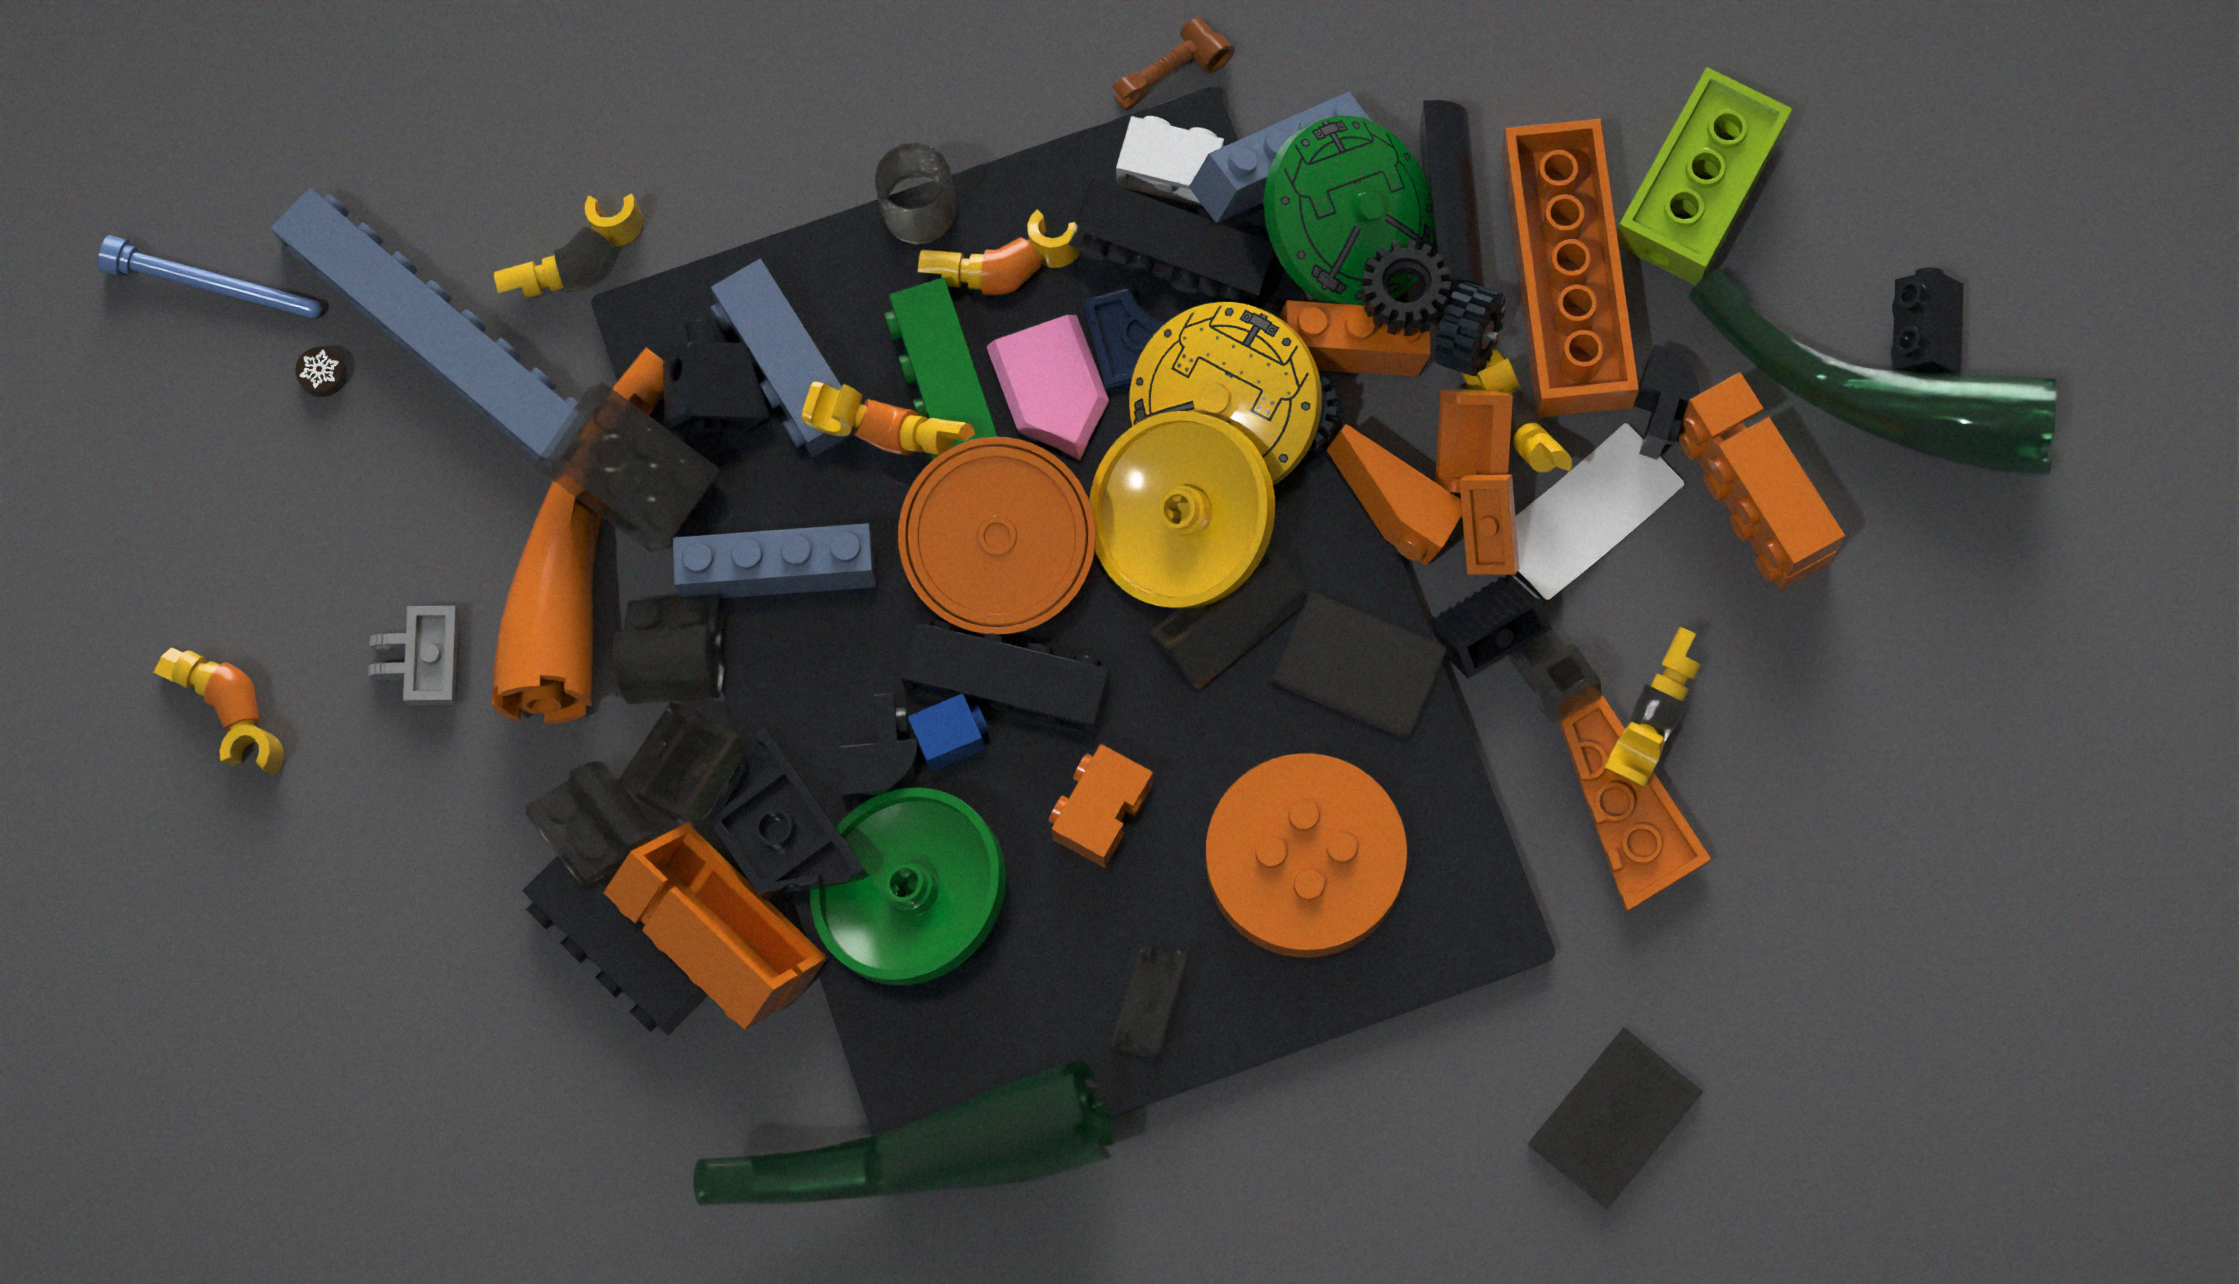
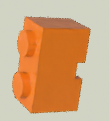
(1093, 813)

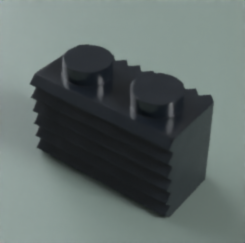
(1490, 625)

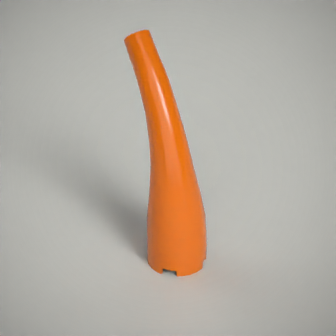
(548, 615)

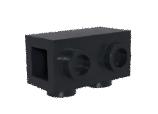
(1927, 322)

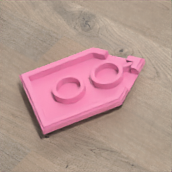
(1051, 384)

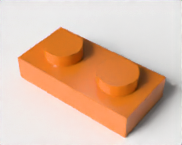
(1489, 524)

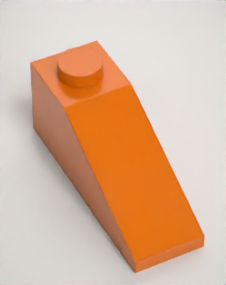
(1399, 499)

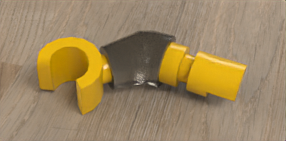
(581, 257)
(1529, 432)
(1655, 714)

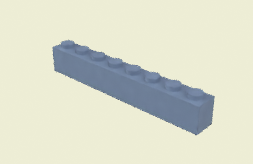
(423, 321)

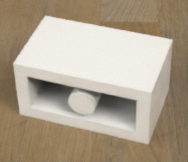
(1163, 158)

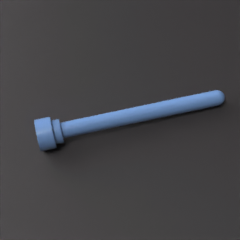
(120, 257)

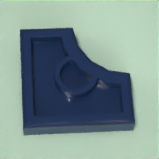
(1118, 335)

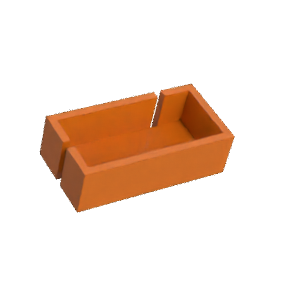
(1759, 483)
(715, 925)

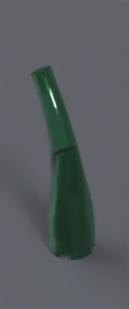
(1956, 417)
(992, 1139)

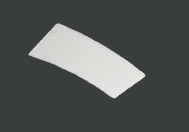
(1591, 511)

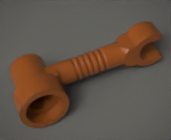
(1200, 44)

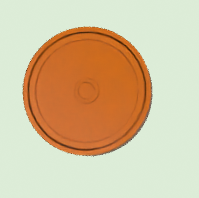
(996, 535)
(1306, 855)

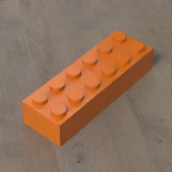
(1569, 268)

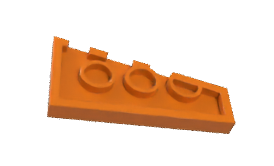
(1637, 827)

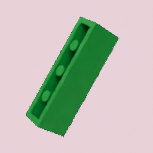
(938, 357)

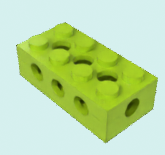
(1691, 149)

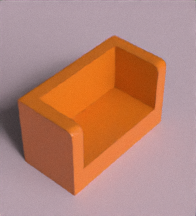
(1472, 435)

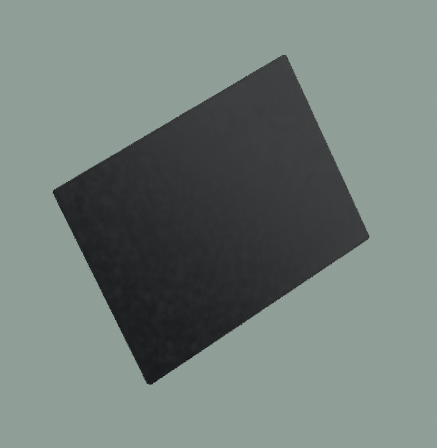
(1067, 928)

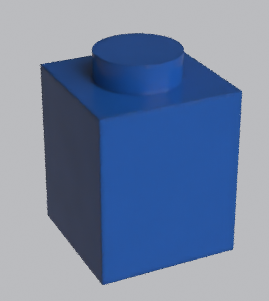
(948, 732)

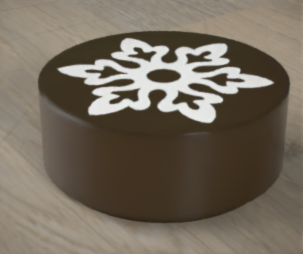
(320, 371)

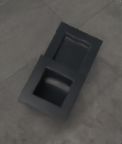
(1665, 392)

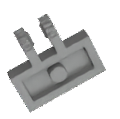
(429, 655)

